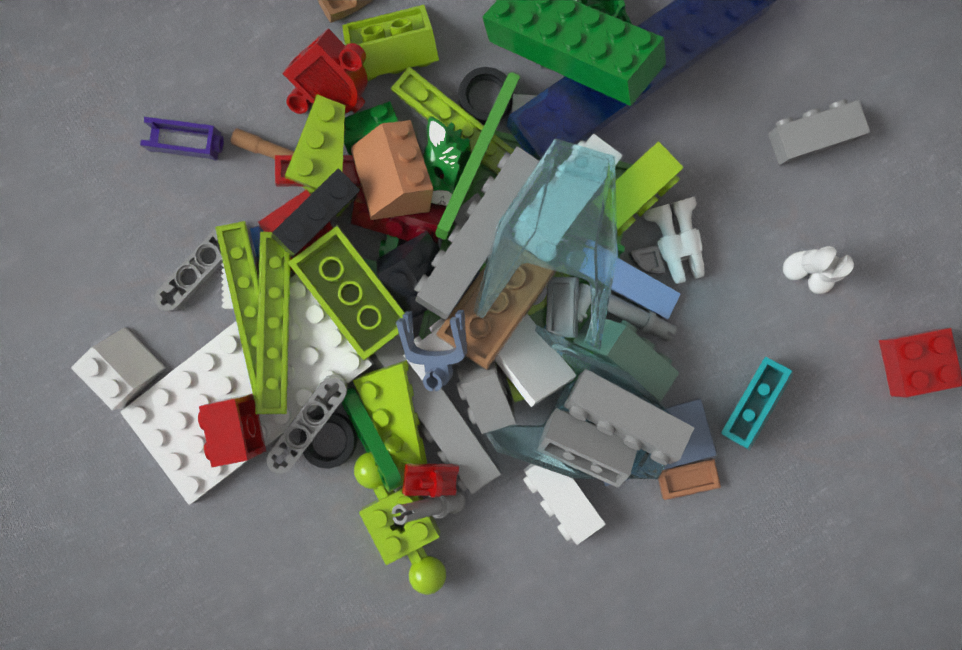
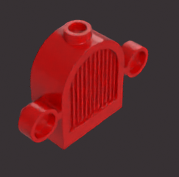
(327, 70)

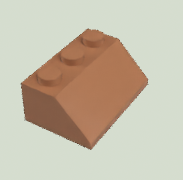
(392, 171)

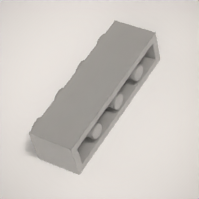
(628, 417)

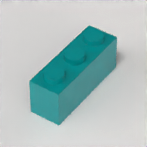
(757, 403)

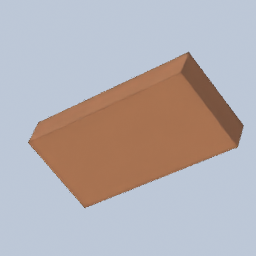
(689, 479)

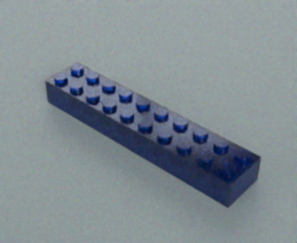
(577, 111)

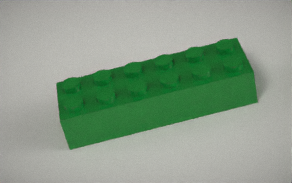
(579, 44)

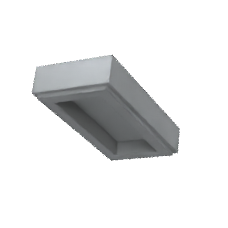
(563, 306)

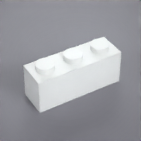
(566, 501)

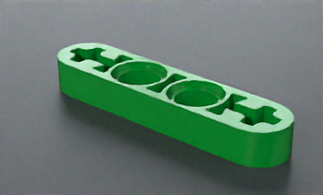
(371, 440)

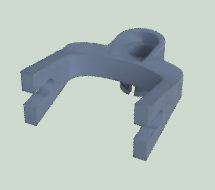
(436, 363)

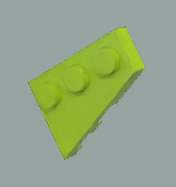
(320, 144)

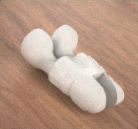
(679, 246)
(822, 266)

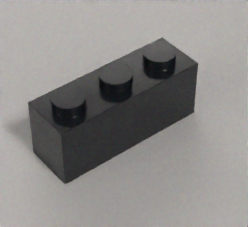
(315, 213)

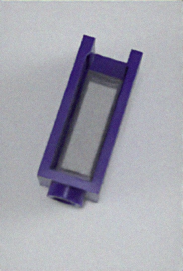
(183, 138)

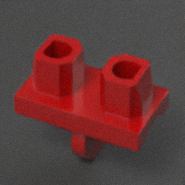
(430, 479)

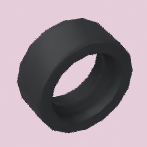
(472, 78)
(350, 446)

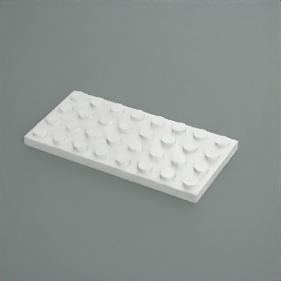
(168, 411)

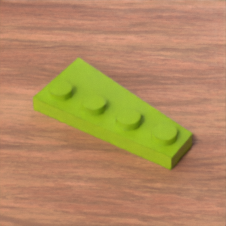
(391, 409)

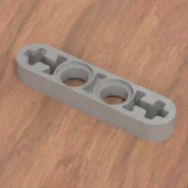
(193, 262)
(307, 424)

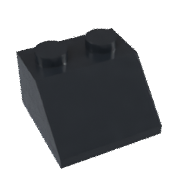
(403, 269)

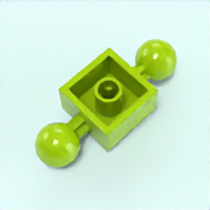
(393, 542)

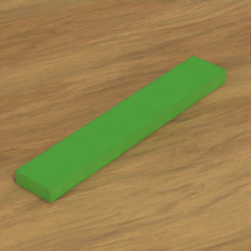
(477, 156)

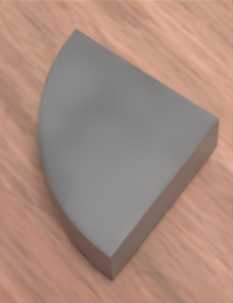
(649, 259)

